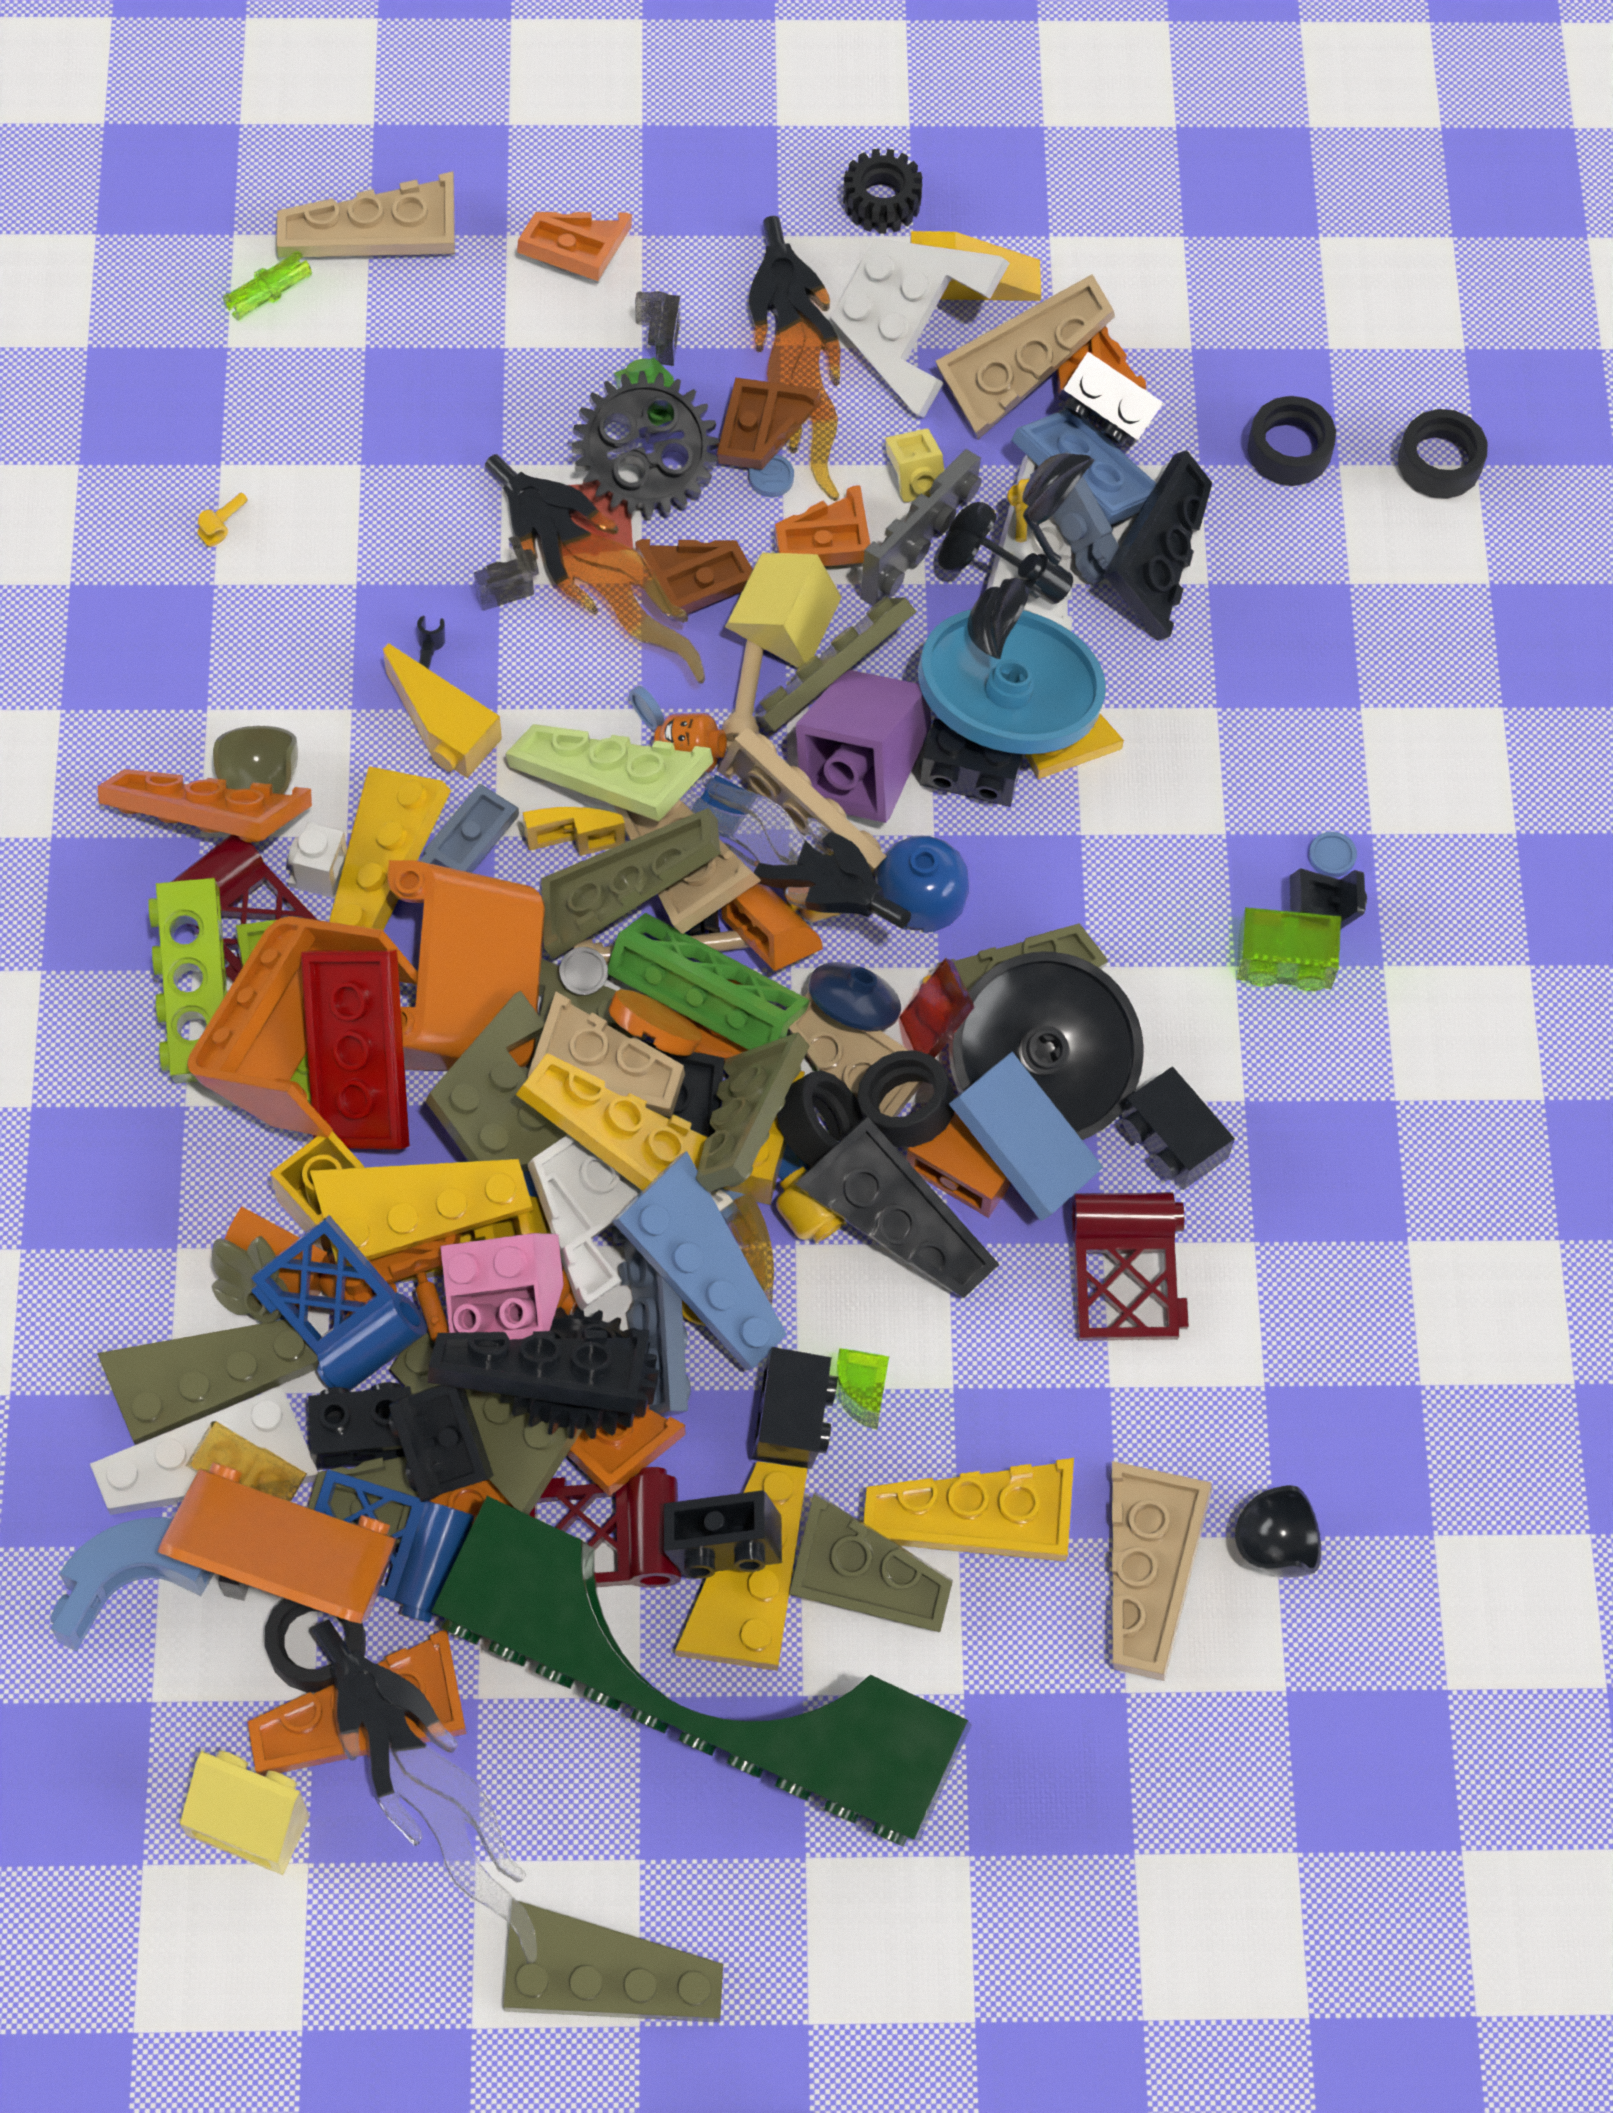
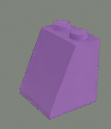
(863, 741)

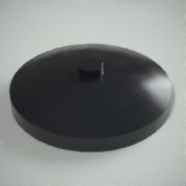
(1065, 1028)

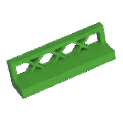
(703, 988)

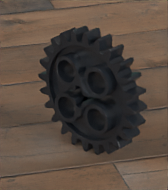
(631, 407)
(581, 1417)

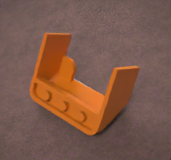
(261, 1022)

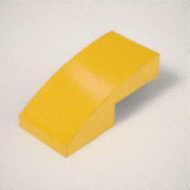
(589, 827)

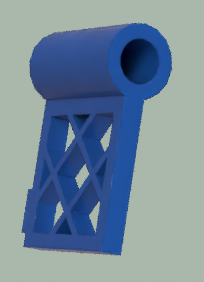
(363, 1339)
(427, 1543)

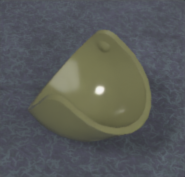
(256, 756)

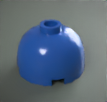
(926, 880)

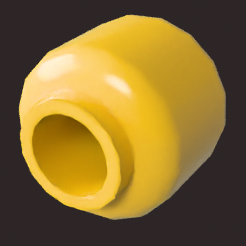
(805, 1215)

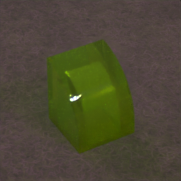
(861, 1384)

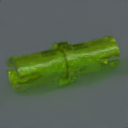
(267, 285)

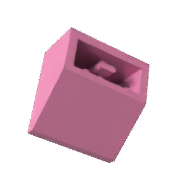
(503, 1284)

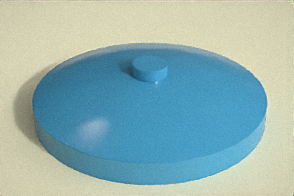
(1027, 702)

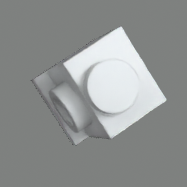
(317, 859)

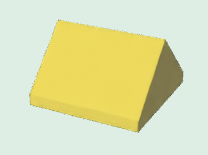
(786, 605)

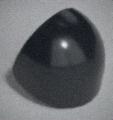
(1280, 1533)

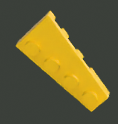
(607, 1124)
(417, 1204)
(988, 1513)
(744, 1613)

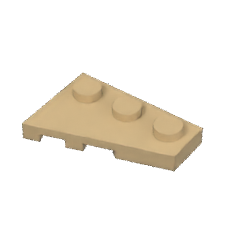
(850, 1053)
(620, 1061)

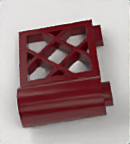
(238, 872)
(1128, 1225)
(638, 1525)

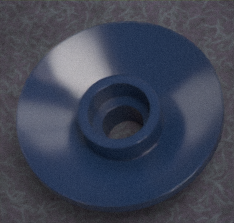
(854, 996)

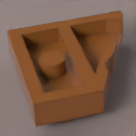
(762, 420)
(696, 571)

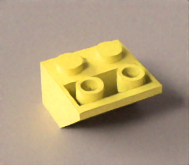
(244, 1811)

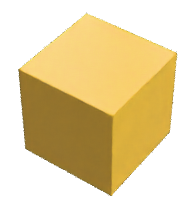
(295, 1185)

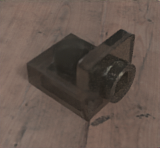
(663, 317)
(507, 581)

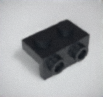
(439, 1441)

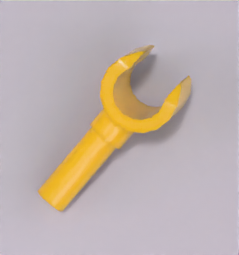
(1015, 499)
(211, 523)

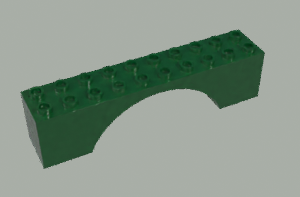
(539, 1600)

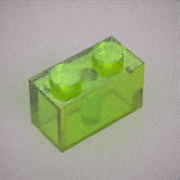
(1288, 949)

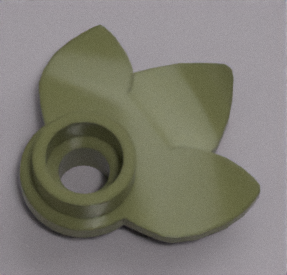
(235, 1269)

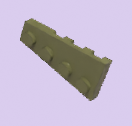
(845, 651)

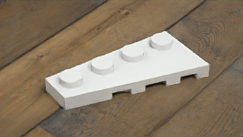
(1004, 570)
(155, 1470)

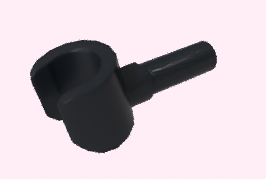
(429, 640)

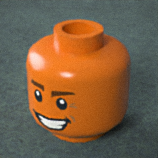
(693, 730)

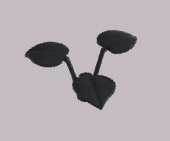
(1040, 574)

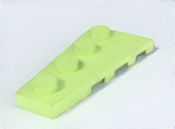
(611, 768)

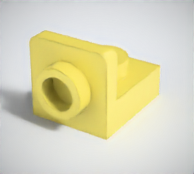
(915, 461)

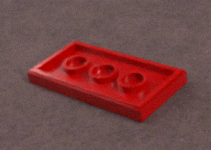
(356, 1045)

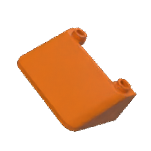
(474, 955)
(280, 1545)

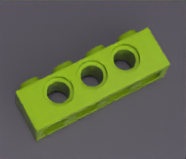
(175, 905)

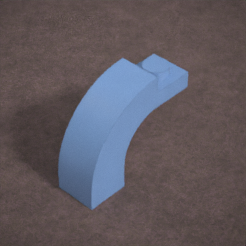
(110, 1562)

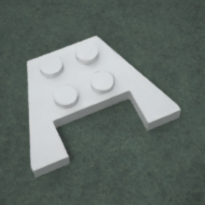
(895, 298)
(580, 1202)

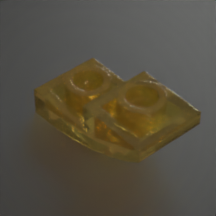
(750, 1229)
(259, 1466)

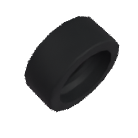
(1296, 412)
(1448, 425)
(897, 1070)
(800, 1123)
(293, 1675)

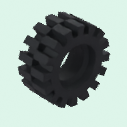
(887, 171)

